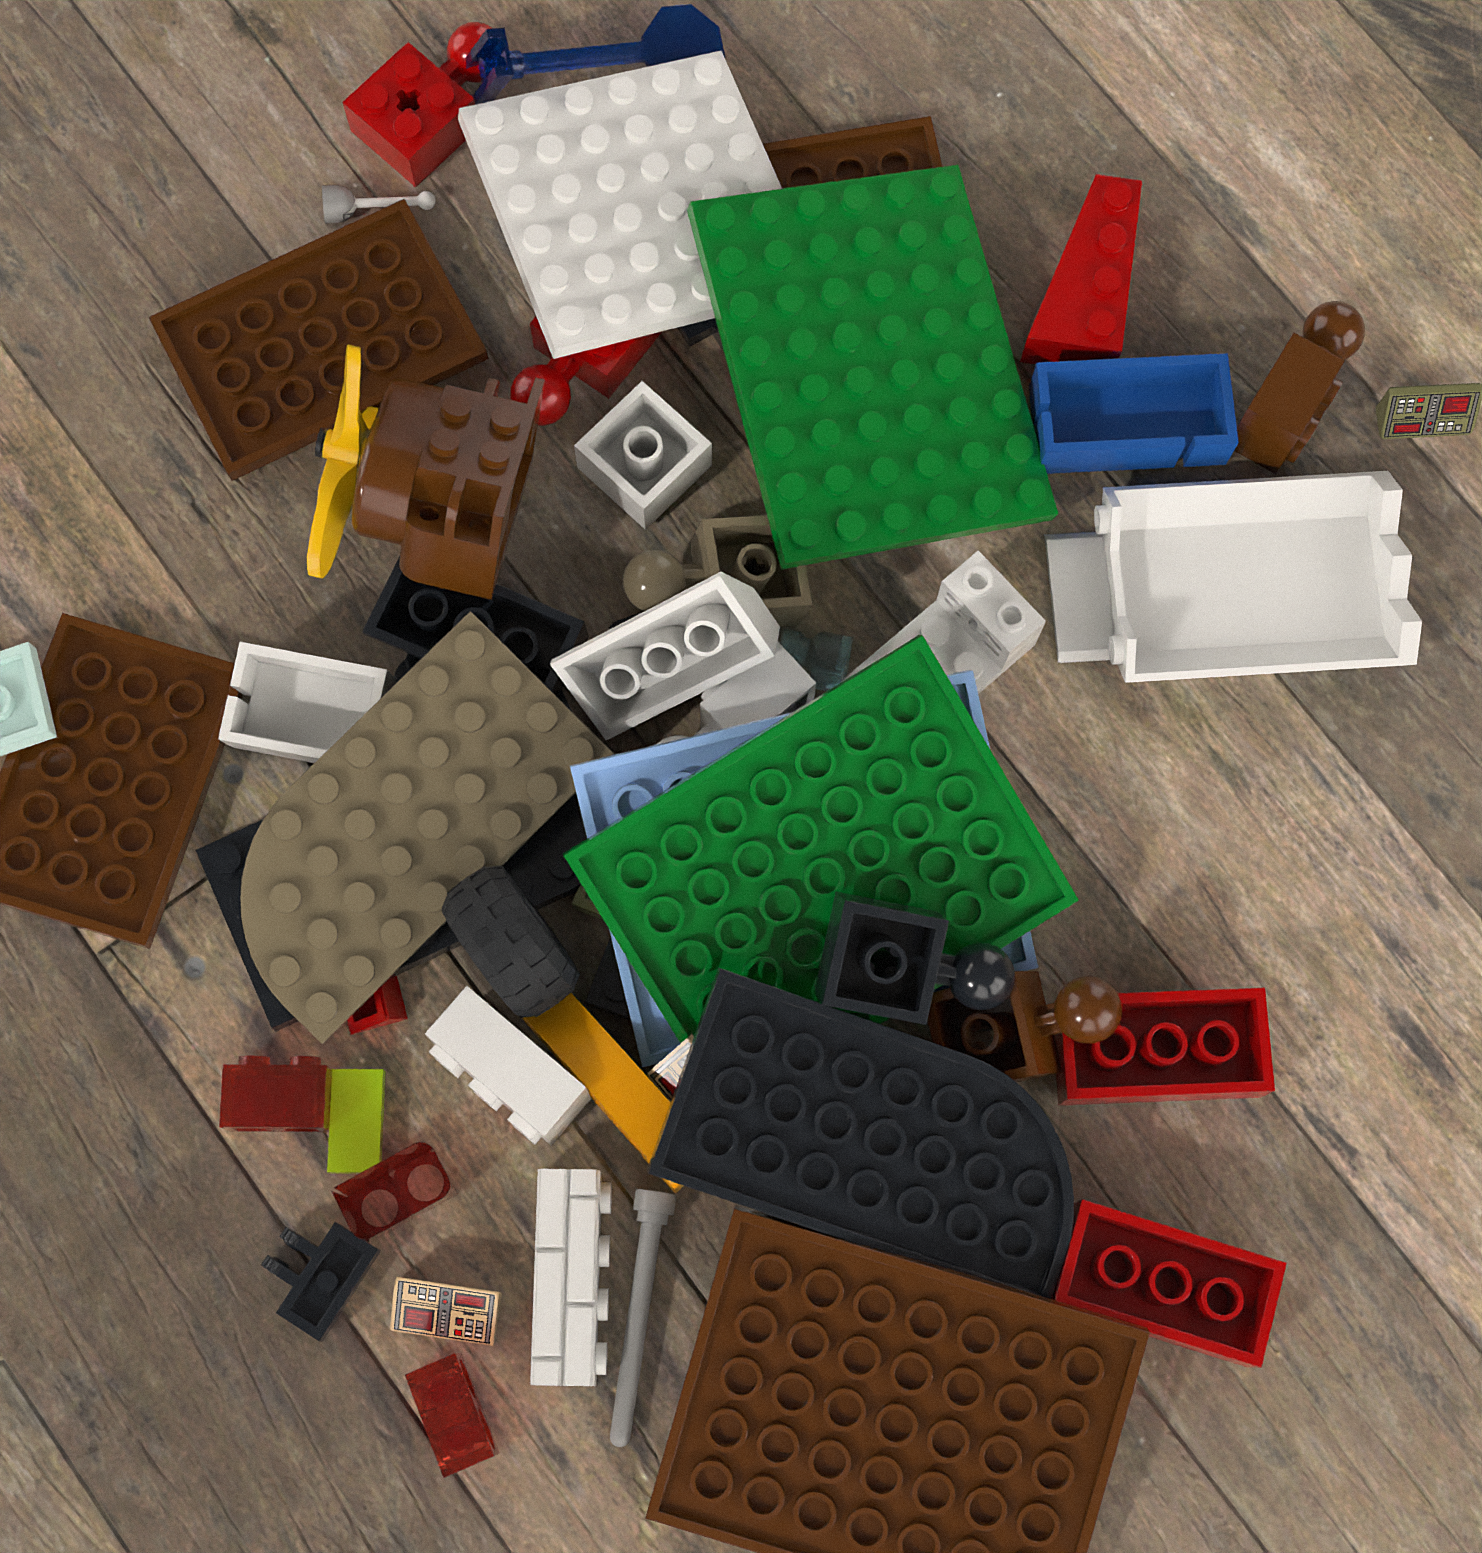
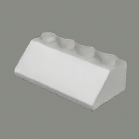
(669, 653)

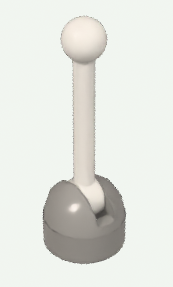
(340, 203)

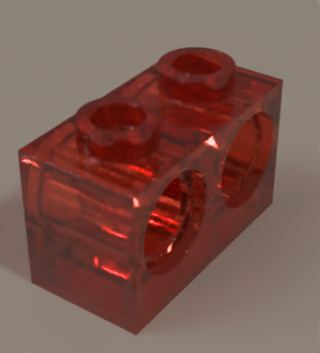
(452, 1414)

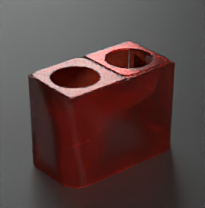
(378, 1178)

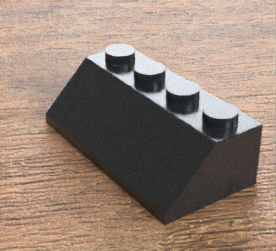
(420, 615)

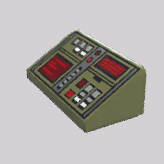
(1429, 410)

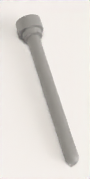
(653, 1212)

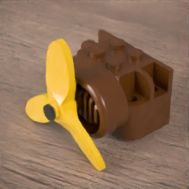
(426, 474)

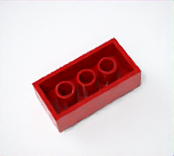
(1173, 1050)
(1172, 1283)

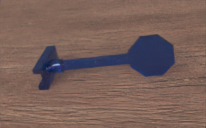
(671, 36)

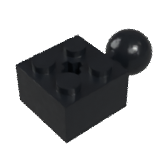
(903, 985)

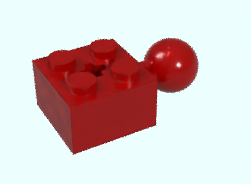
(413, 106)
(599, 368)

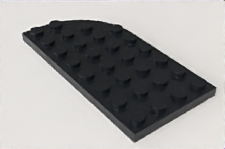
(867, 1137)

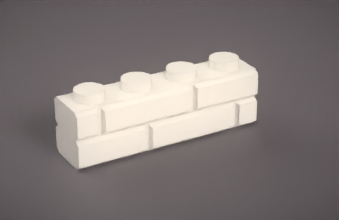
(567, 1278)

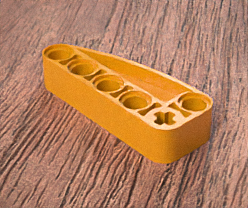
(606, 1072)

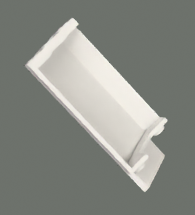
(1237, 578)

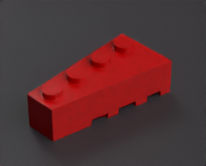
(1091, 285)

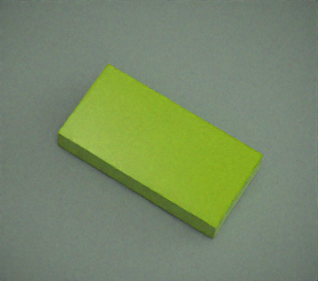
(355, 1120)

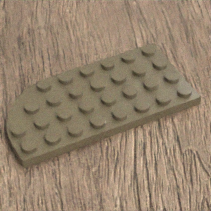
(396, 815)

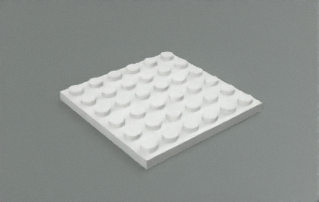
(600, 190)

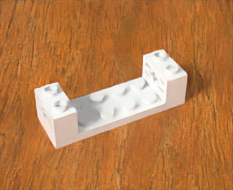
(972, 624)

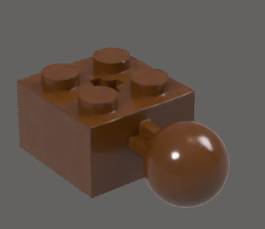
(1300, 386)
(1025, 1025)

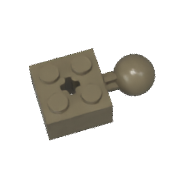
(727, 545)

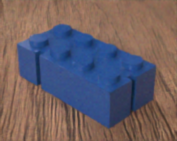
(1133, 413)

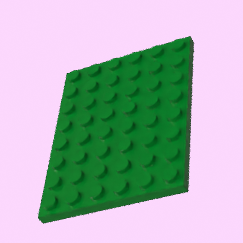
(870, 364)
(852, 794)

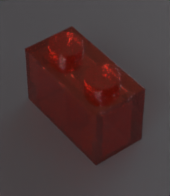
(275, 1096)

